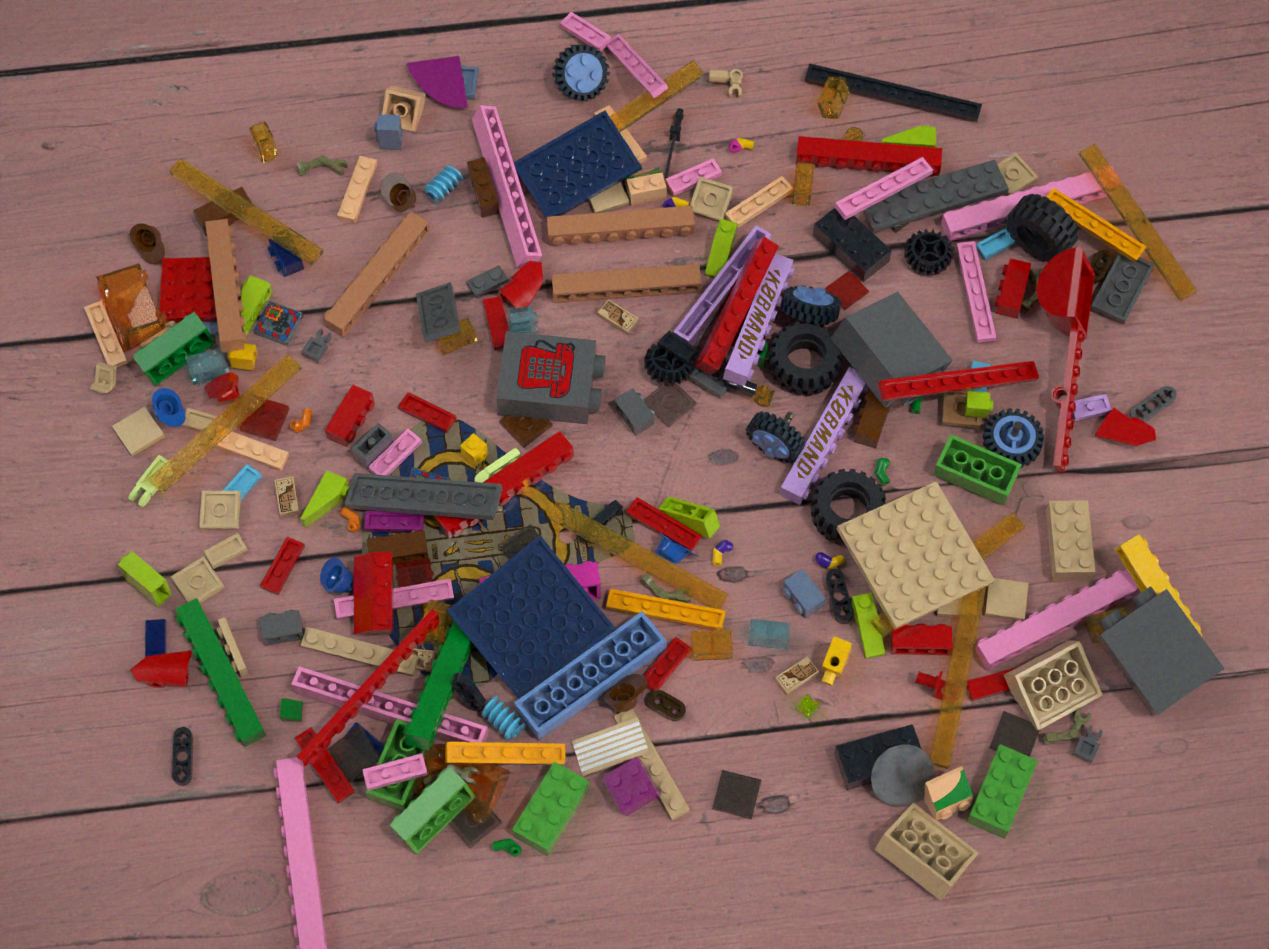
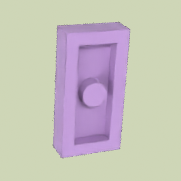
(1091, 407)

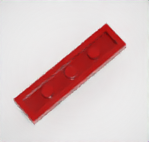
(663, 524)
(327, 769)

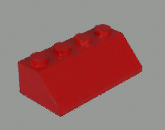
(373, 594)

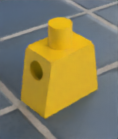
(837, 653)

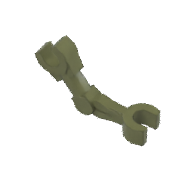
(304, 168)
(1028, 303)
(648, 582)
(1052, 737)
(464, 773)

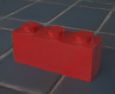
(1012, 288)
(350, 416)
(922, 640)

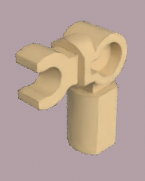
(734, 77)

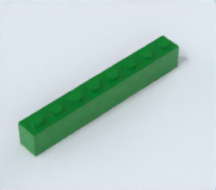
(221, 673)
(438, 688)

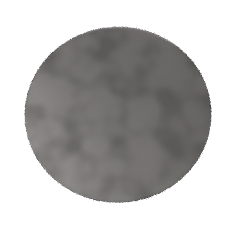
(901, 775)

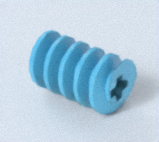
(441, 184)
(503, 720)

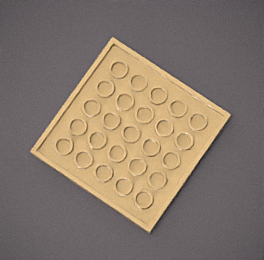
(915, 555)

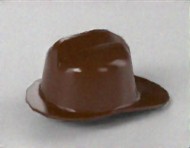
(398, 192)
(147, 242)
(625, 693)

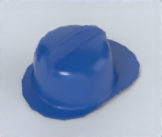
(168, 407)
(671, 550)
(336, 576)

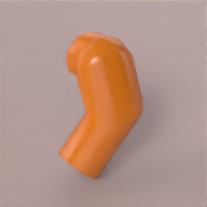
(299, 426)
(353, 519)

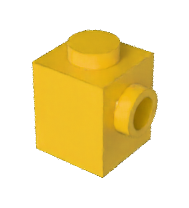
(245, 358)
(474, 450)

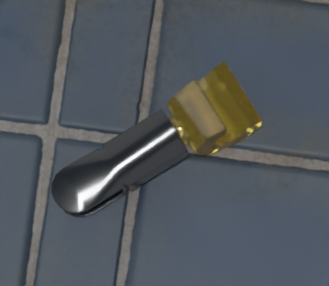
(762, 395)

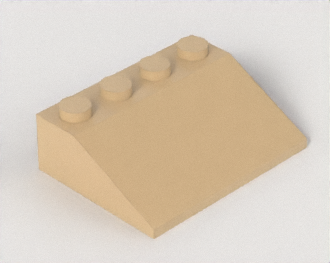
(1054, 684)
(926, 851)

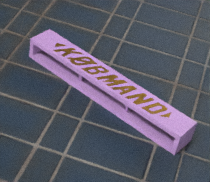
(718, 291)
(757, 321)
(823, 438)

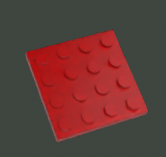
(187, 289)

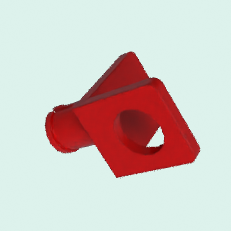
(935, 683)

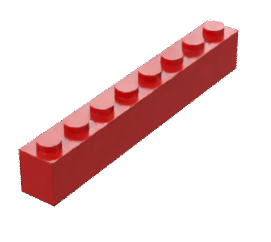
(864, 155)
(736, 306)
(518, 476)

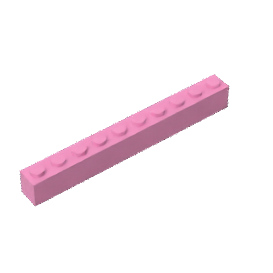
(506, 186)
(993, 213)
(1056, 619)
(381, 706)
(301, 854)

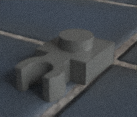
(316, 347)
(1087, 747)

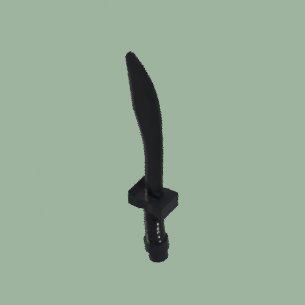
(675, 135)

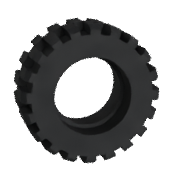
(1041, 227)
(803, 379)
(842, 484)

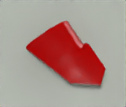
(523, 286)
(223, 387)
(1125, 430)
(164, 669)

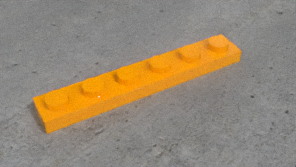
(1098, 227)
(665, 609)
(504, 753)

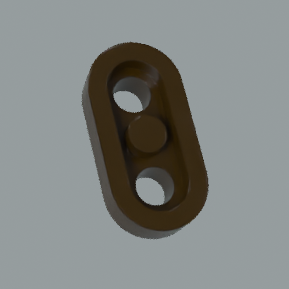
(1101, 268)
(668, 704)

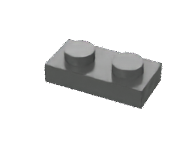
(487, 281)

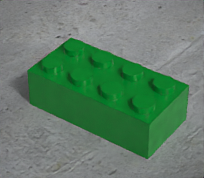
(169, 351)

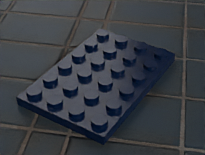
(577, 165)

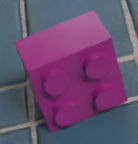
(631, 786)

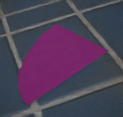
(441, 80)

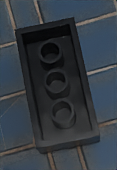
(852, 244)
(859, 756)

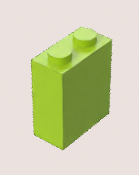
(144, 578)

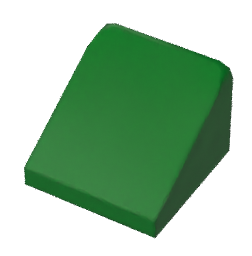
(291, 710)

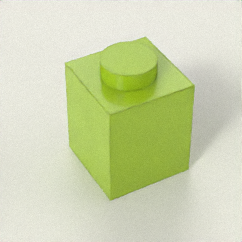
(978, 404)

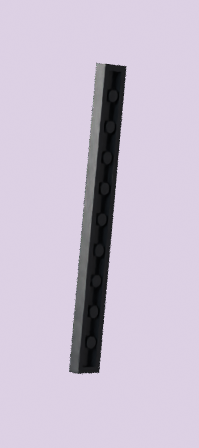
(897, 93)

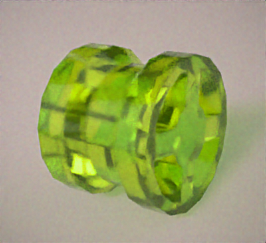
(808, 706)

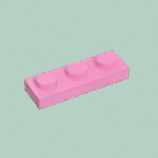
(585, 31)
(689, 178)
(395, 453)
(395, 772)

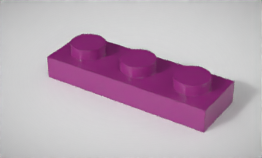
(393, 522)

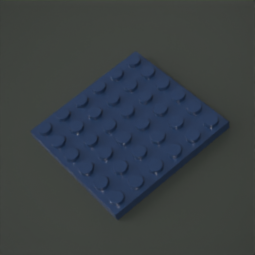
(530, 618)

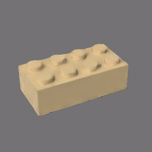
(1070, 541)

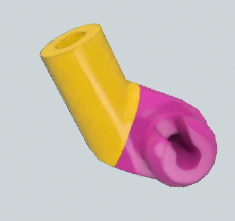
(739, 144)

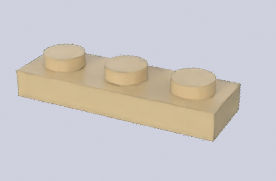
(231, 647)

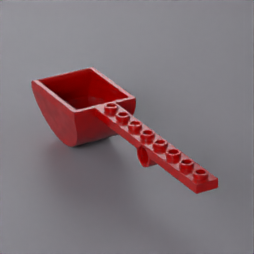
(1066, 298)

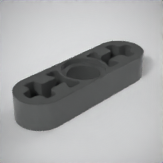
(1156, 397)

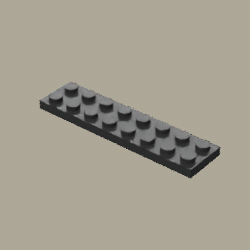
(937, 195)
(423, 496)

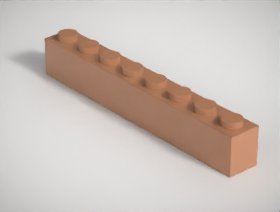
(620, 225)
(376, 274)
(626, 283)
(224, 285)

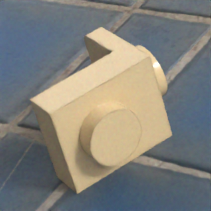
(104, 378)

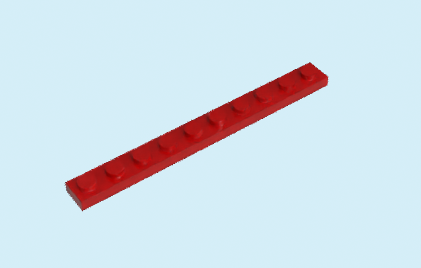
(957, 380)
(364, 693)

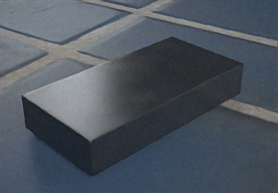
(678, 347)

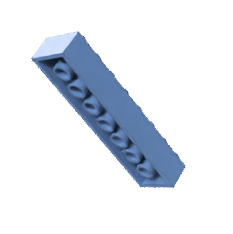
(590, 675)

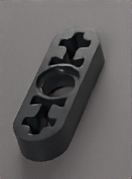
(605, 515)
(836, 605)
(468, 692)
(188, 763)

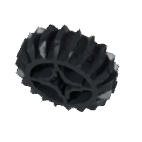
(929, 258)
(658, 366)

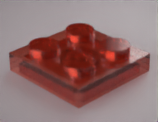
(266, 420)

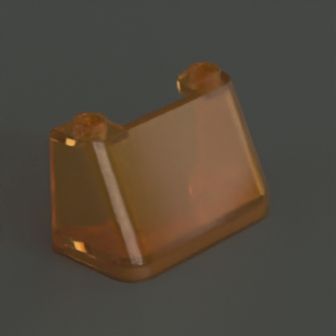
(130, 306)
(487, 787)

